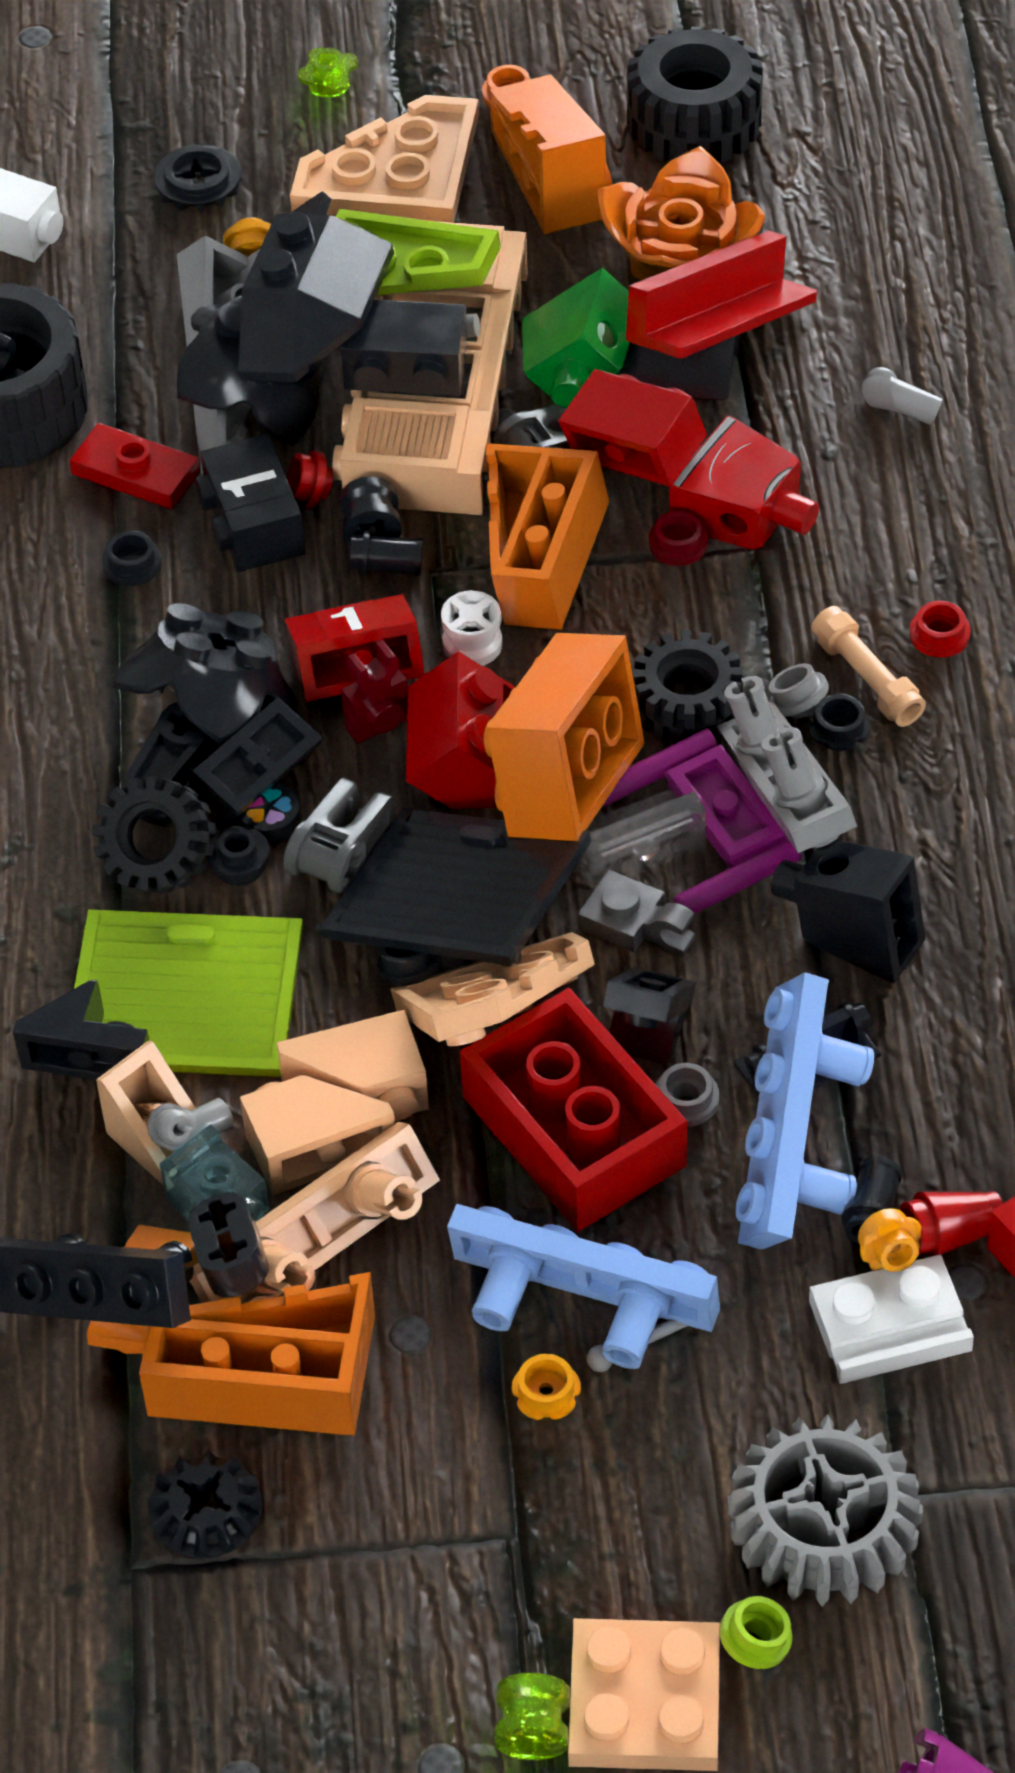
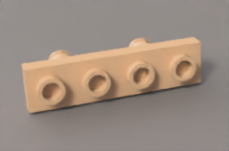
(337, 1210)

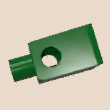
(576, 335)

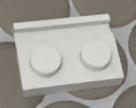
(890, 1319)

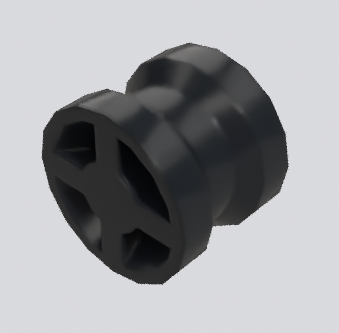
(370, 505)

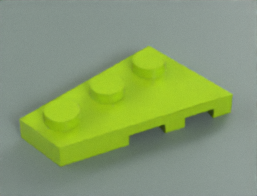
(430, 252)

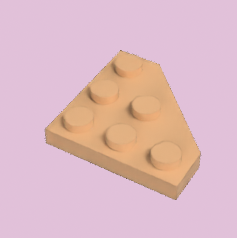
(399, 166)
(481, 994)

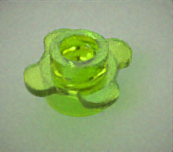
(328, 71)

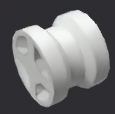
(472, 626)

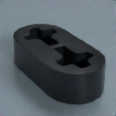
(219, 1245)

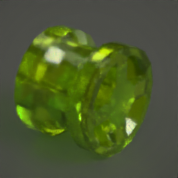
(532, 1716)

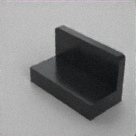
(699, 375)

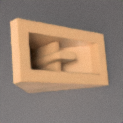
(131, 1094)

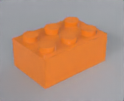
(565, 736)

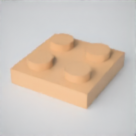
(644, 1694)

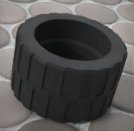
(51, 398)

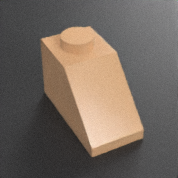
(366, 1057)
(308, 1128)

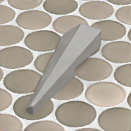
(210, 276)

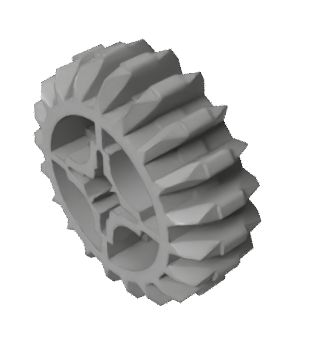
(796, 1534)

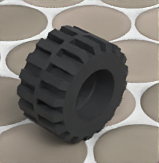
(694, 93)

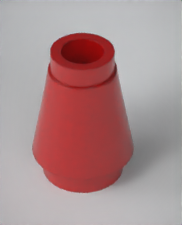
(951, 1218)

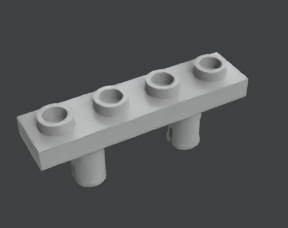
(783, 769)

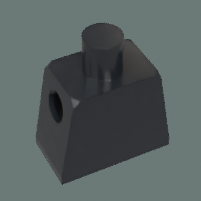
(857, 905)

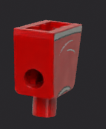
(743, 487)

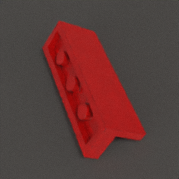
(714, 297)

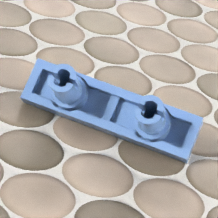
(779, 1132)
(559, 1259)

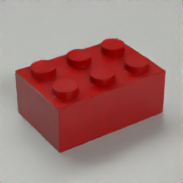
(574, 1109)

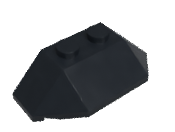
(307, 293)

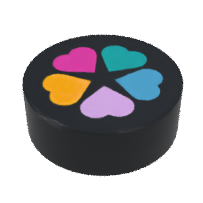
(274, 814)

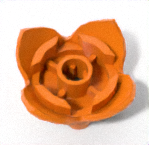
(678, 218)

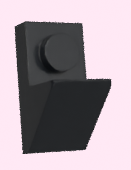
(648, 1011)
(70, 1036)

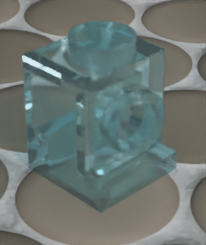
(209, 1168)

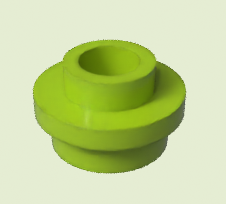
(764, 1619)

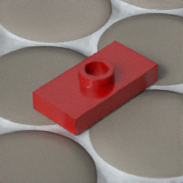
(134, 465)

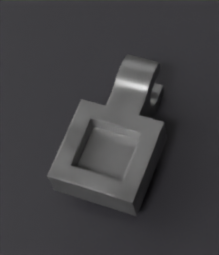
(632, 911)

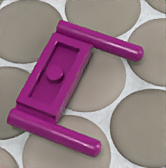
(735, 815)

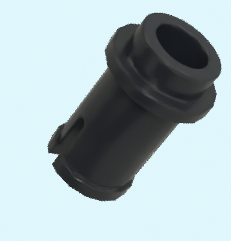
(385, 554)
(872, 1193)

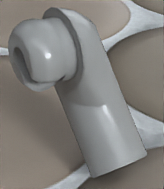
(886, 392)
(174, 1125)

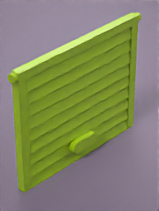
(201, 984)

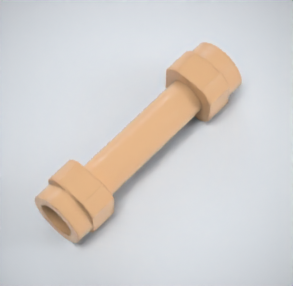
(896, 697)

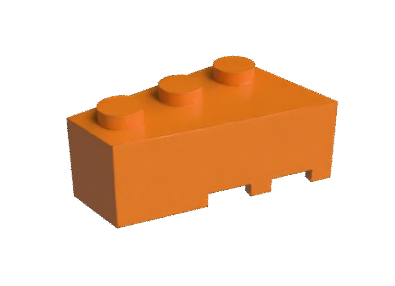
(551, 151)
(541, 528)
(266, 1361)

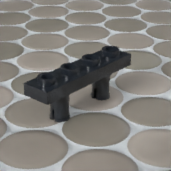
(95, 1281)

